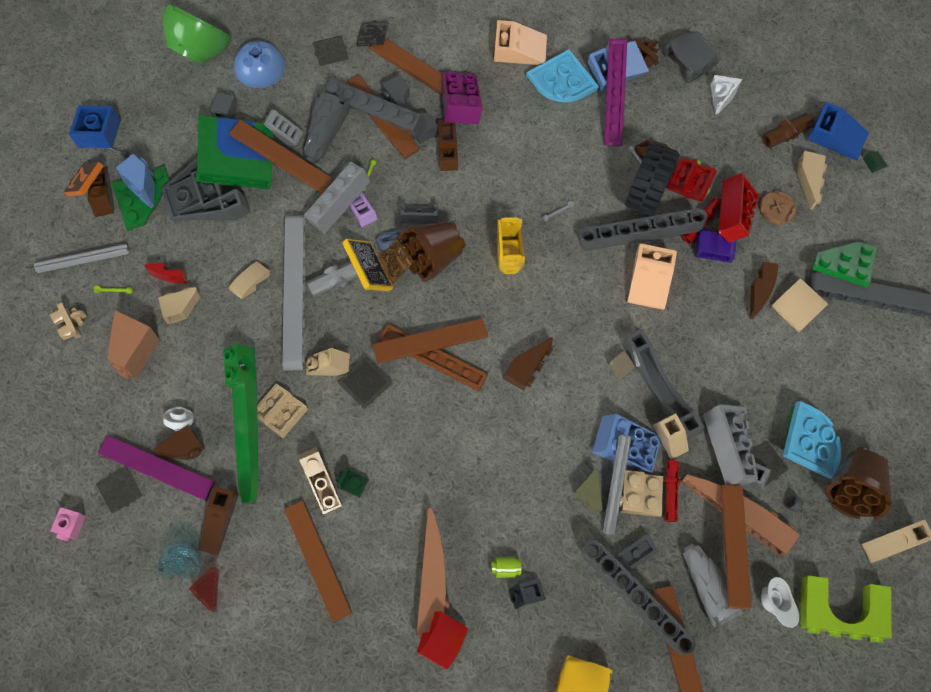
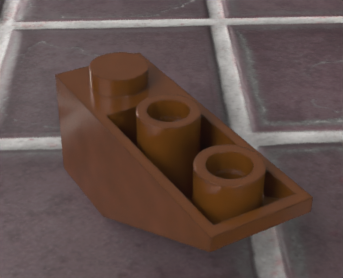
(100, 194)
(525, 365)
(217, 520)

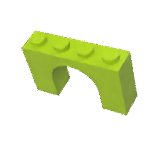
(817, 616)

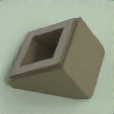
(621, 365)

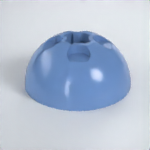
(258, 64)

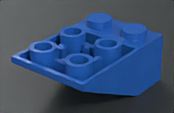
(838, 131)

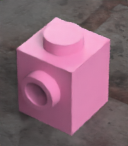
(67, 524)

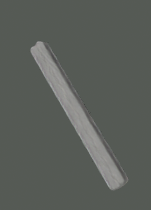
(81, 258)
(617, 484)

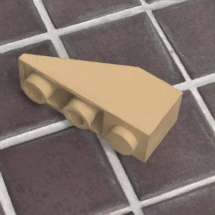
(810, 174)
(319, 480)
(897, 541)

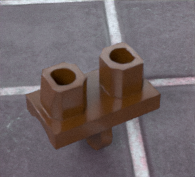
(648, 51)

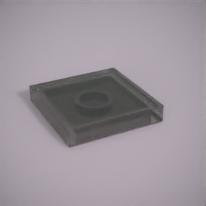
(364, 382)

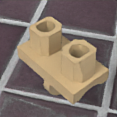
(63, 315)

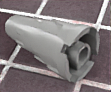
(710, 585)

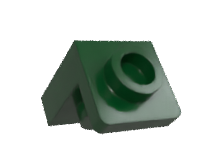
(351, 482)

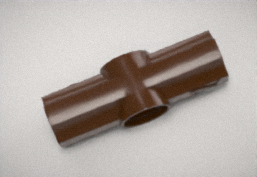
(788, 130)

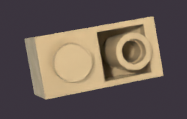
(178, 305)
(328, 363)
(672, 435)

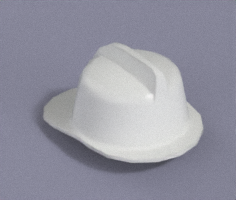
(779, 601)

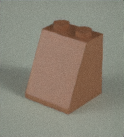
(130, 345)

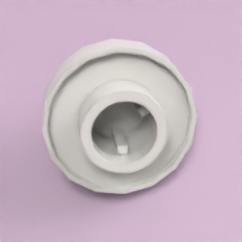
(178, 418)

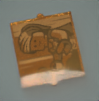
(396, 260)

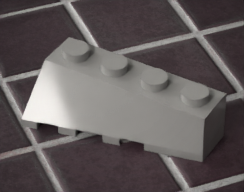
(337, 197)
(731, 444)

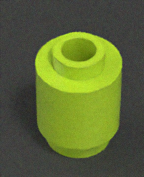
(506, 567)

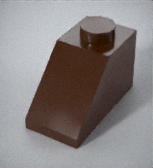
(180, 445)

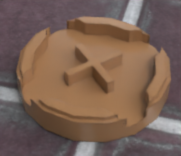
(777, 208)

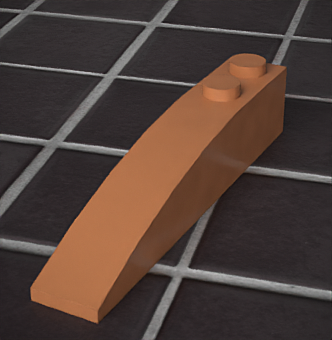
(759, 522)
(433, 577)

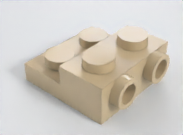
(642, 494)

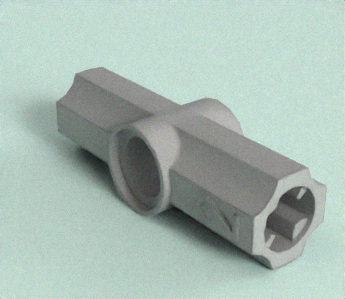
(332, 279)

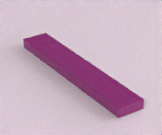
(615, 92)
(156, 468)

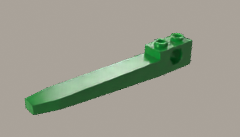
(241, 377)

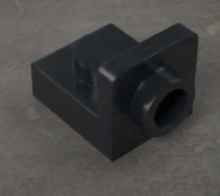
(526, 593)

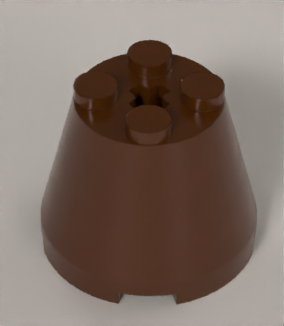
(432, 247)
(861, 485)

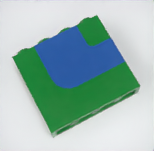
(227, 160)

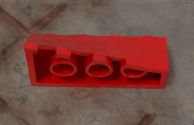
(737, 207)

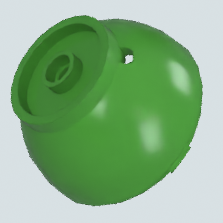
(192, 35)

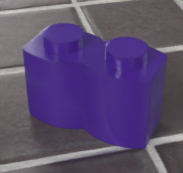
(714, 247)

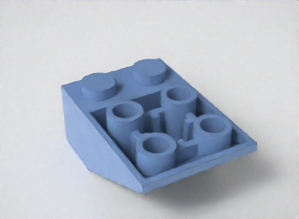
(634, 65)
(643, 443)

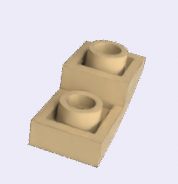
(248, 279)

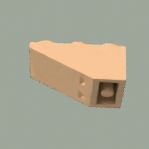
(519, 44)
(651, 276)

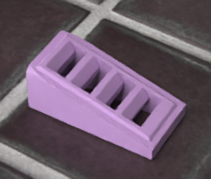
(367, 216)

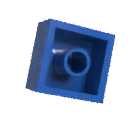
(94, 126)

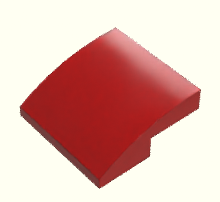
(691, 179)
(443, 640)

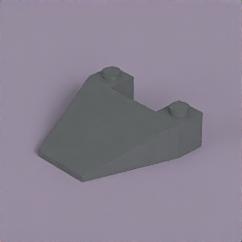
(201, 200)

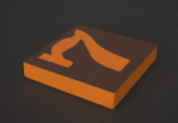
(83, 179)

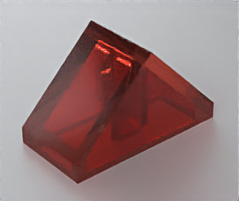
(206, 589)

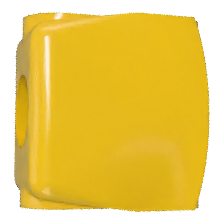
(510, 245)
(583, 676)

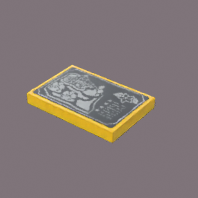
(367, 265)

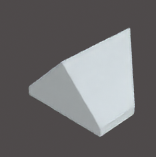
(723, 91)

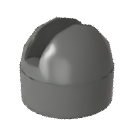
(796, 501)

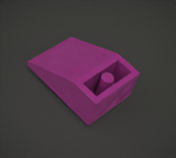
(461, 98)

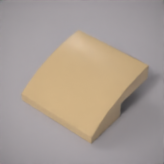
(799, 305)
(280, 410)

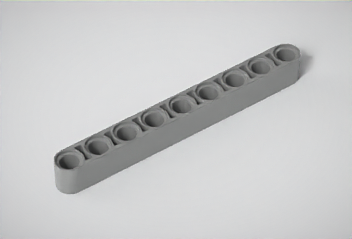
(293, 293)

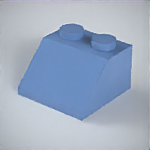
(138, 178)

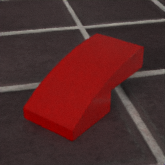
(161, 272)

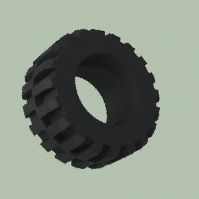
(651, 179)

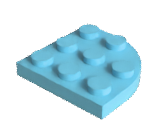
(562, 79)
(813, 441)

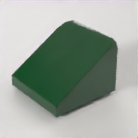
(874, 161)

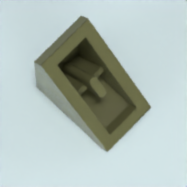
(590, 492)

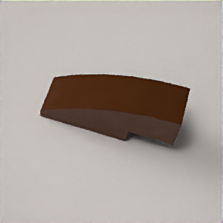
(447, 146)
(762, 287)

